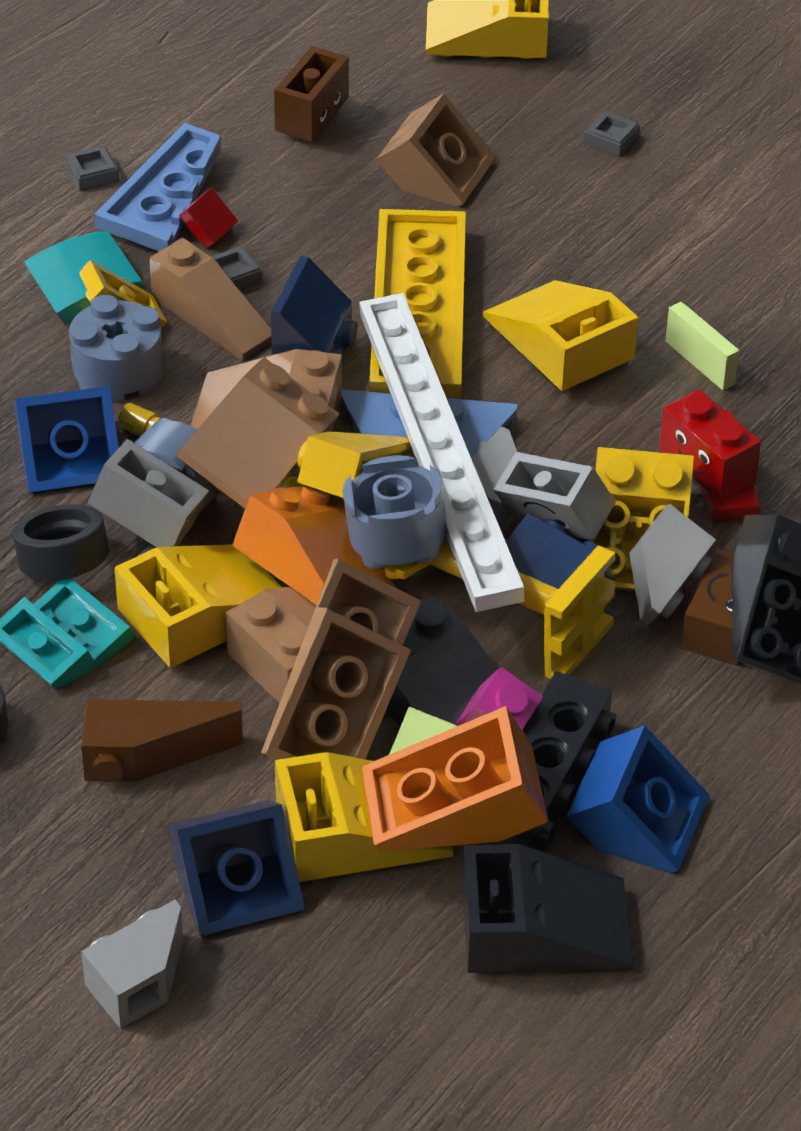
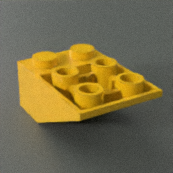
(488, 28)
(568, 330)
(642, 489)
(182, 596)
(331, 819)

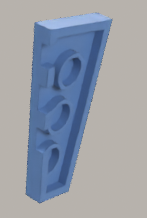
(163, 187)

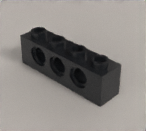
(564, 740)

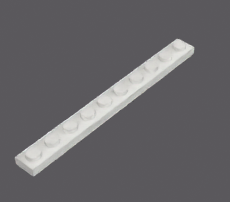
(437, 441)

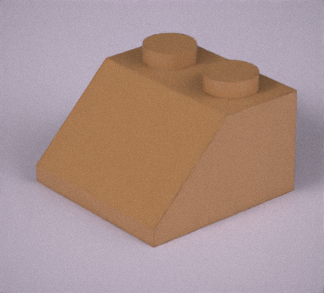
(437, 154)

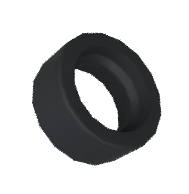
(60, 542)

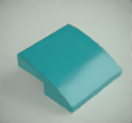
(59, 268)
(63, 633)

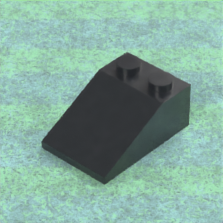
(442, 666)

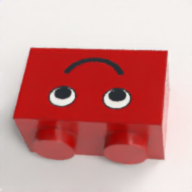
(722, 447)

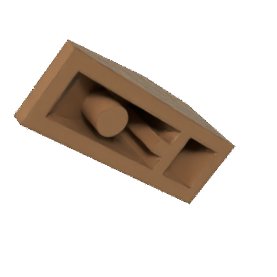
(206, 298)

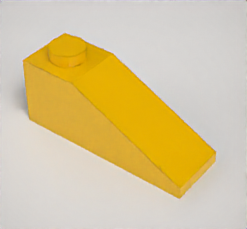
(333, 456)

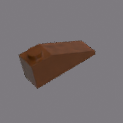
(152, 736)

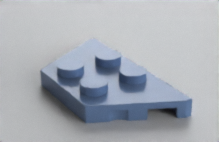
(378, 415)

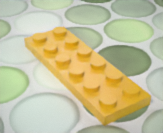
(425, 261)

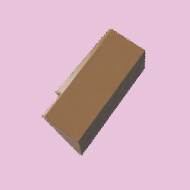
(344, 668)

